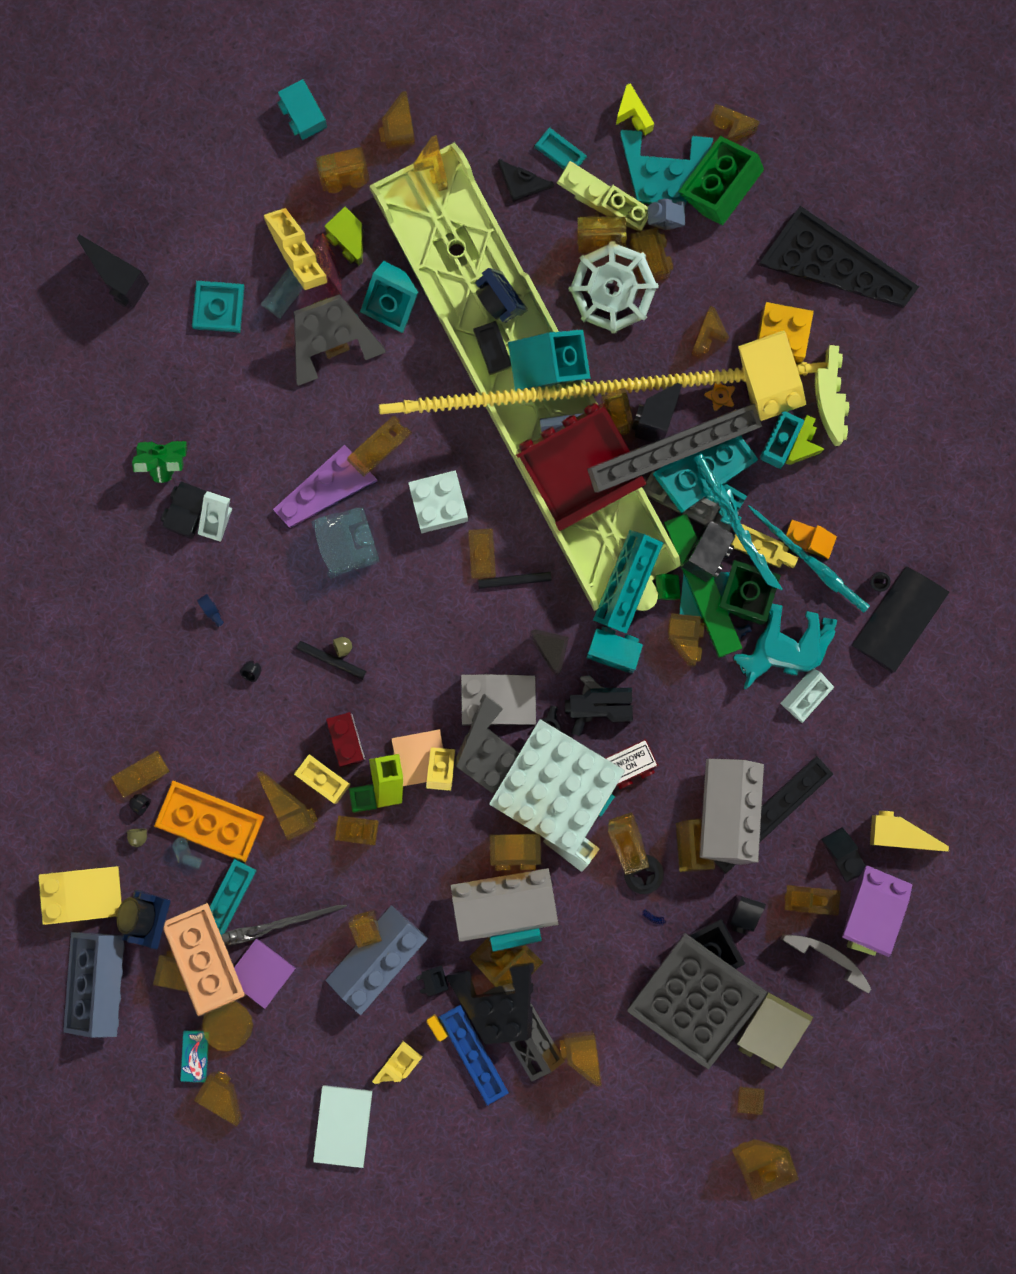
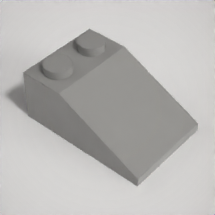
(511, 692)

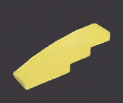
(295, 249)

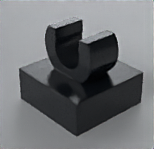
(434, 981)

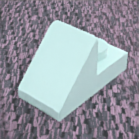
(214, 516)

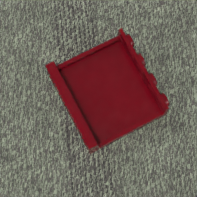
(561, 461)

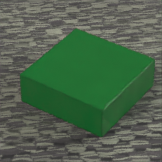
(668, 586)
(363, 798)

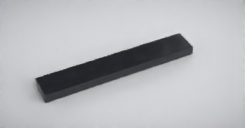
(788, 799)

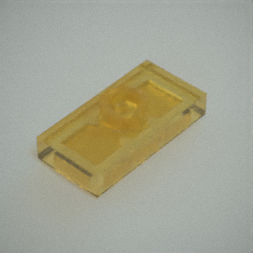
(482, 553)

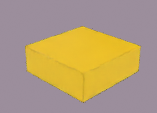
(436, 1027)

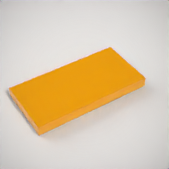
(209, 821)

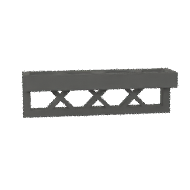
(539, 1046)

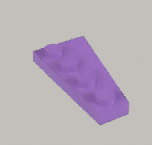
(323, 488)

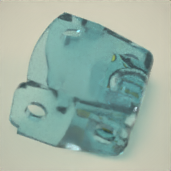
(345, 541)

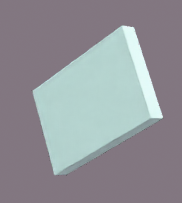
(342, 1126)

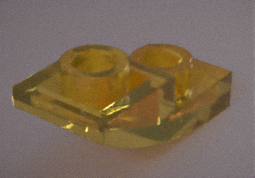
(140, 774)

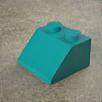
(615, 650)

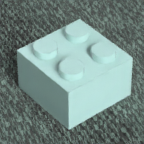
(438, 501)

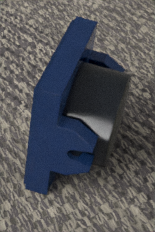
(499, 296)
(143, 918)

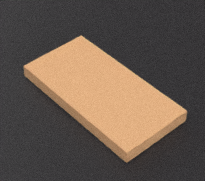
(203, 959)

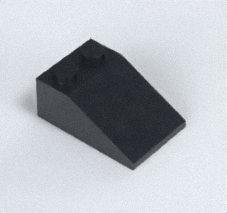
(122, 279)

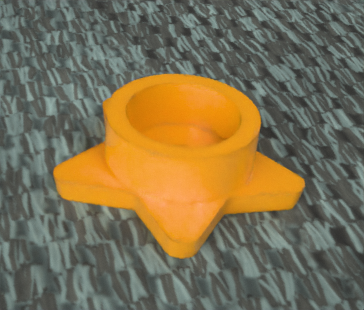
(725, 400)

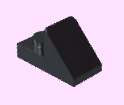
(844, 854)

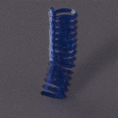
(654, 917)

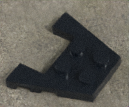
(498, 1015)

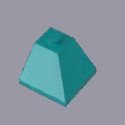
(390, 297)

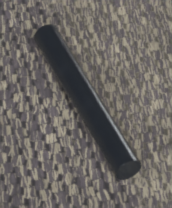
(514, 580)
(331, 660)

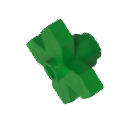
(160, 459)

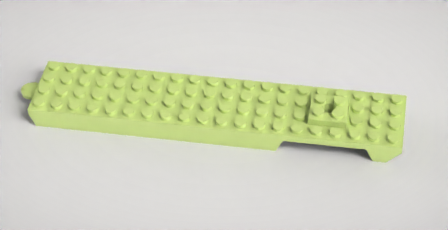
(425, 228)

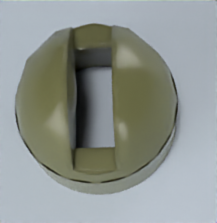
(342, 646)
(137, 837)

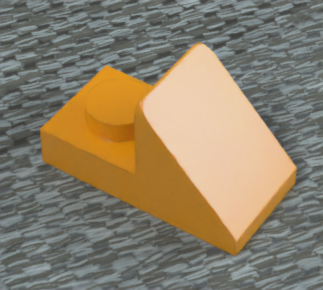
(811, 539)

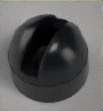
(880, 586)
(250, 667)
(137, 802)

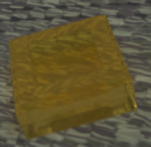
(750, 1100)

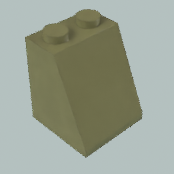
(773, 1031)

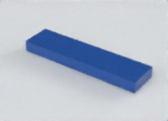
(473, 1054)

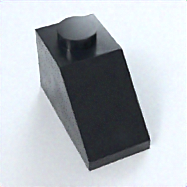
(745, 914)

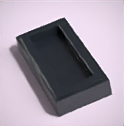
(492, 348)

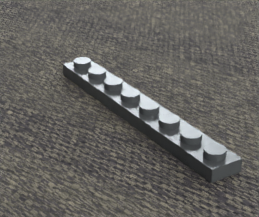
(674, 447)

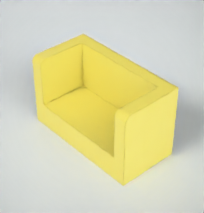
(322, 779)

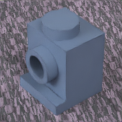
(666, 214)

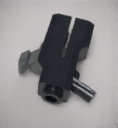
(594, 704)

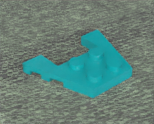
(660, 177)

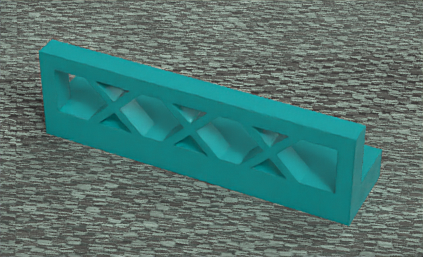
(629, 582)

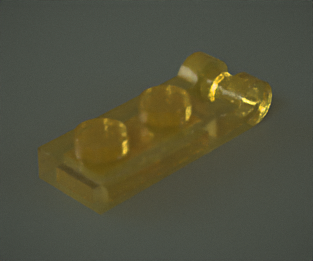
(378, 446)

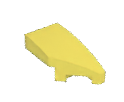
(398, 1065)

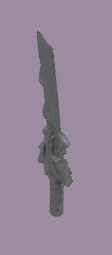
(250, 933)

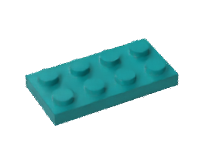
(684, 480)

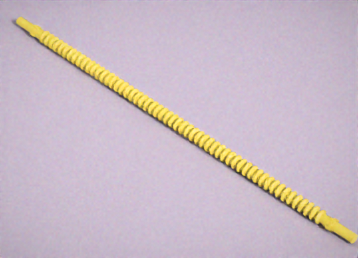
(411, 406)

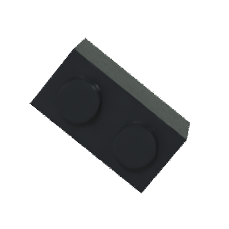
(708, 552)

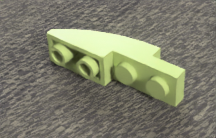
(602, 197)
(831, 404)

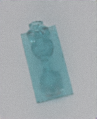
(283, 294)

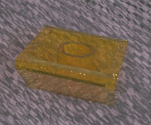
(599, 231)

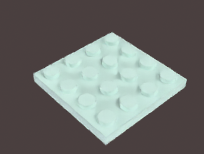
(557, 787)

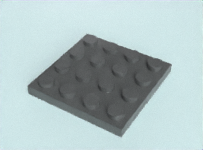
(696, 1001)

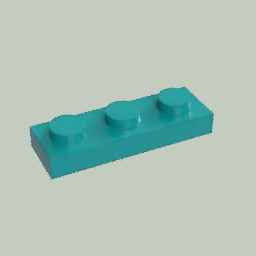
(231, 894)

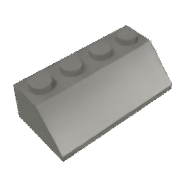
(732, 811)
(504, 904)

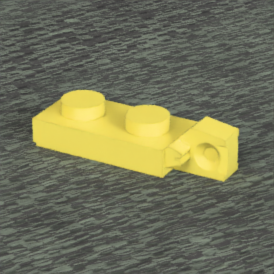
(773, 550)

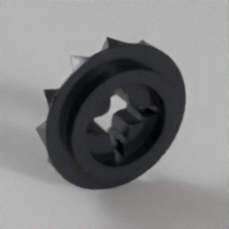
(653, 882)

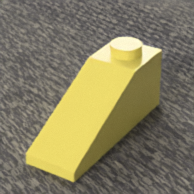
(898, 832)

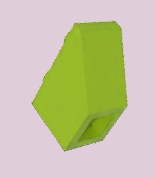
(348, 234)
(387, 780)

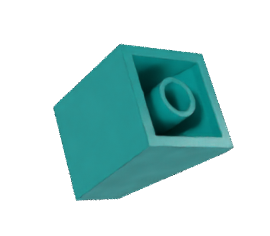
(549, 359)

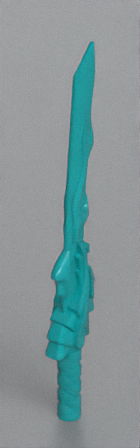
(729, 514)
(824, 572)

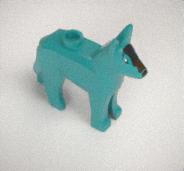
(784, 652)

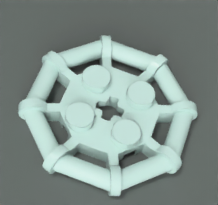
(625, 280)

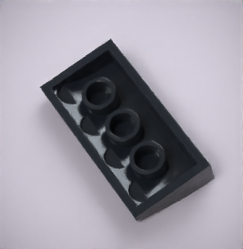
(900, 619)

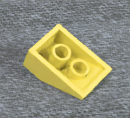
(772, 375)
(80, 895)

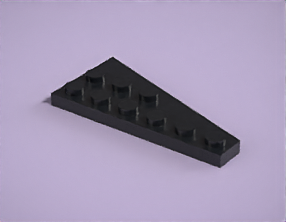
(825, 256)

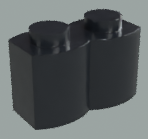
(185, 510)

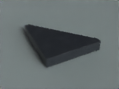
(522, 182)

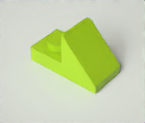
(802, 448)

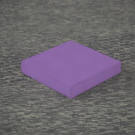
(262, 973)

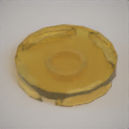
(227, 1026)

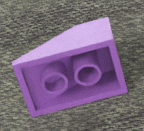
(876, 910)

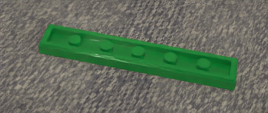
(704, 593)

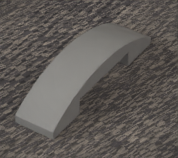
(701, 512)
(853, 975)

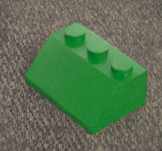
(722, 180)

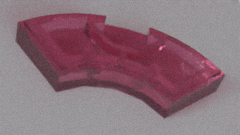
(328, 264)

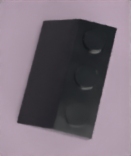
(655, 416)

